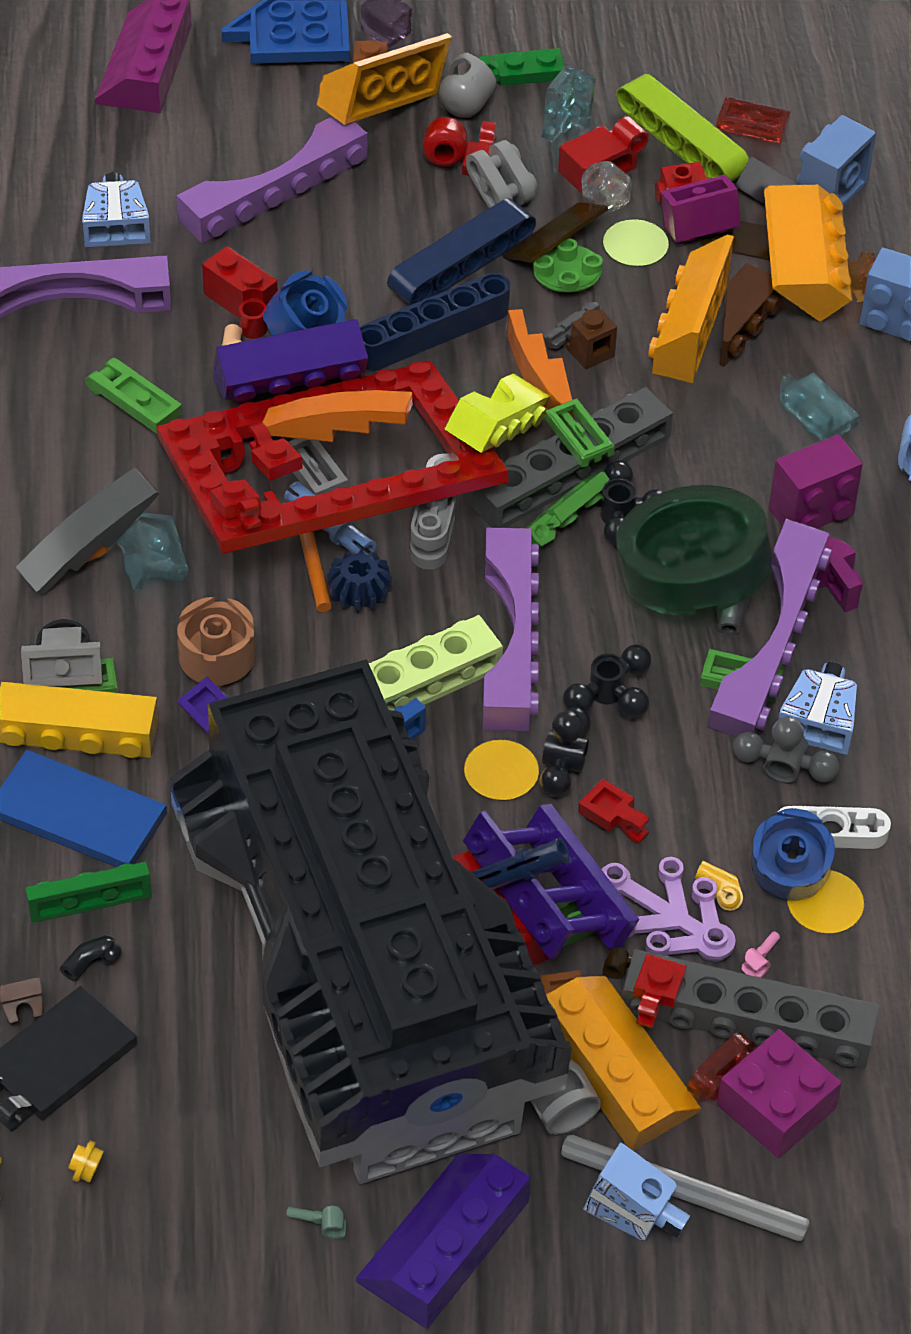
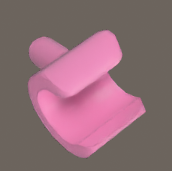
(755, 959)

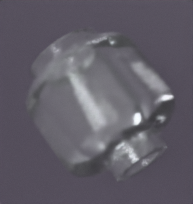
(606, 185)

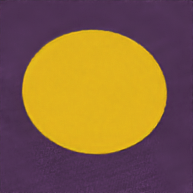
(501, 769)
(832, 908)

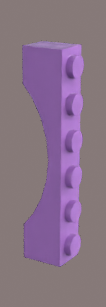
(222, 205)
(129, 282)
(508, 684)
(745, 692)

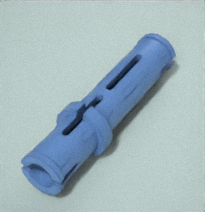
(342, 534)

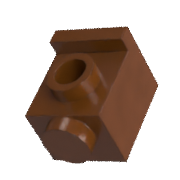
(589, 329)

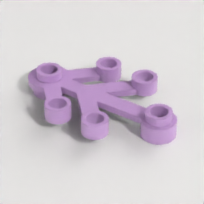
(674, 913)

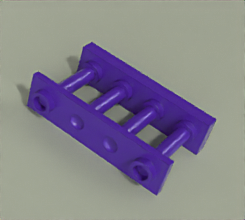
(579, 879)

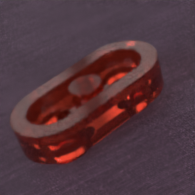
(707, 1078)

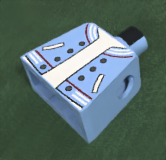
(115, 213)
(824, 707)
(635, 1196)

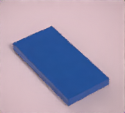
(79, 810)

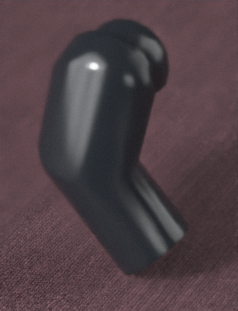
(87, 952)

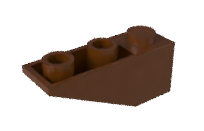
(747, 307)

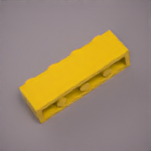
(78, 720)

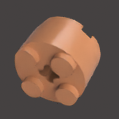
(216, 641)

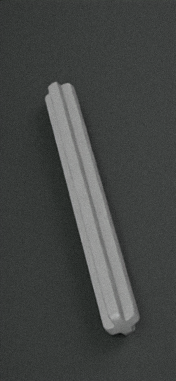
(700, 1193)

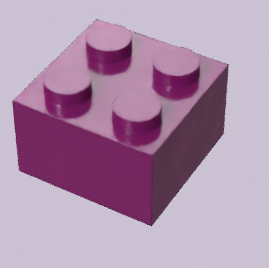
(816, 484)
(778, 1093)

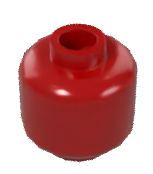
(445, 142)

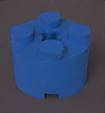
(305, 303)
(789, 877)

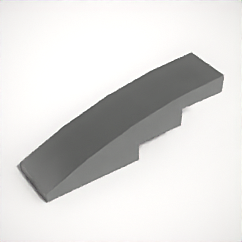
(87, 529)

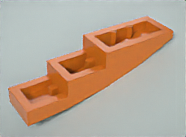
(533, 362)
(345, 411)

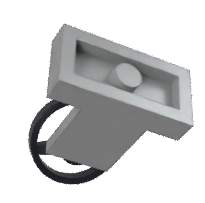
(62, 656)

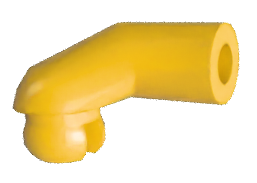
(728, 888)

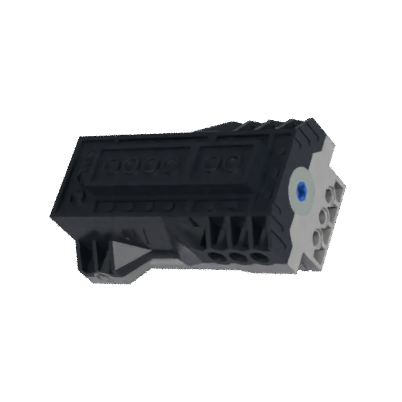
(382, 957)

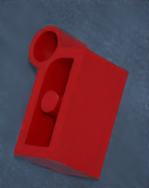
(600, 145)
(239, 289)

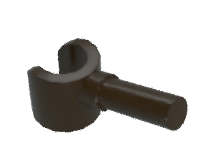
(616, 963)

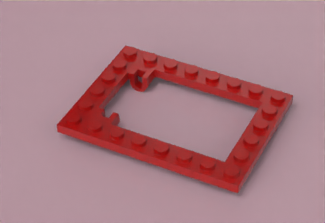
(197, 444)

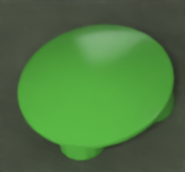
(568, 267)

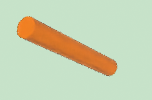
(315, 572)

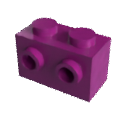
(701, 208)

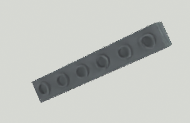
(551, 470)
(771, 1005)

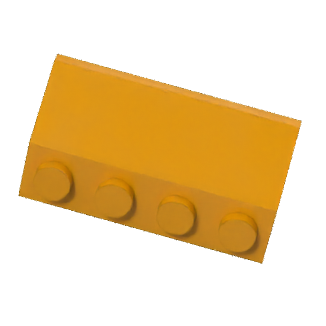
(384, 81)
(808, 248)
(692, 311)
(621, 1061)

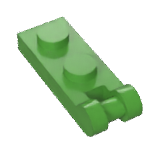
(134, 394)

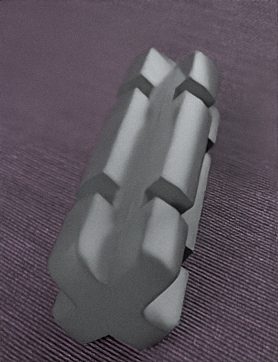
(558, 336)

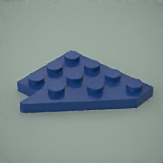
(293, 31)

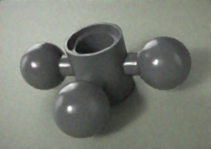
(786, 753)

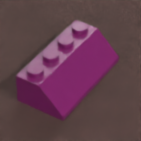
(146, 55)

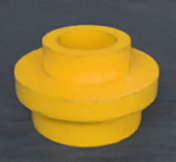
(85, 1162)

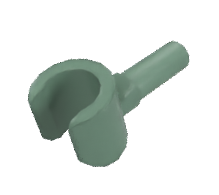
(331, 1219)

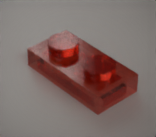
(753, 119)

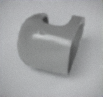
(469, 92)
(571, 1107)

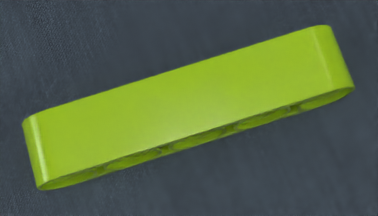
(681, 127)

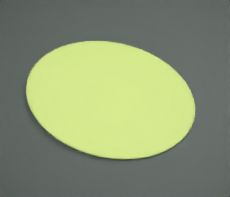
(635, 242)

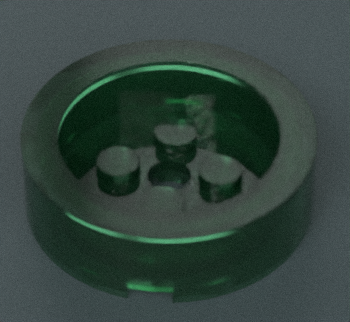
(671, 532)

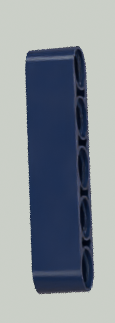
(461, 252)
(435, 320)

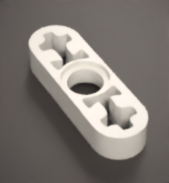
(860, 818)

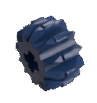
(359, 580)

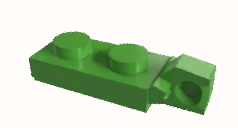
(563, 510)

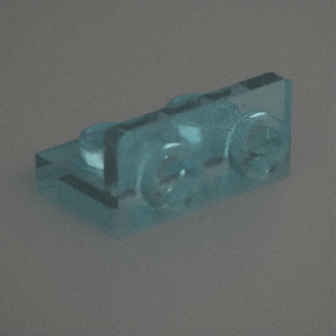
(568, 102)
(817, 406)
(152, 550)

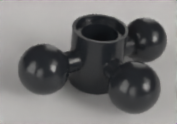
(619, 498)
(608, 683)
(564, 750)

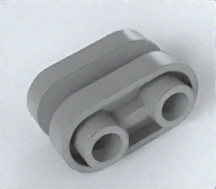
(501, 174)
(432, 532)

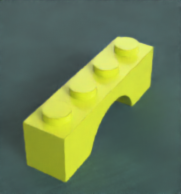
(490, 421)

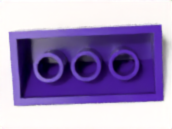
(290, 360)
(446, 1235)

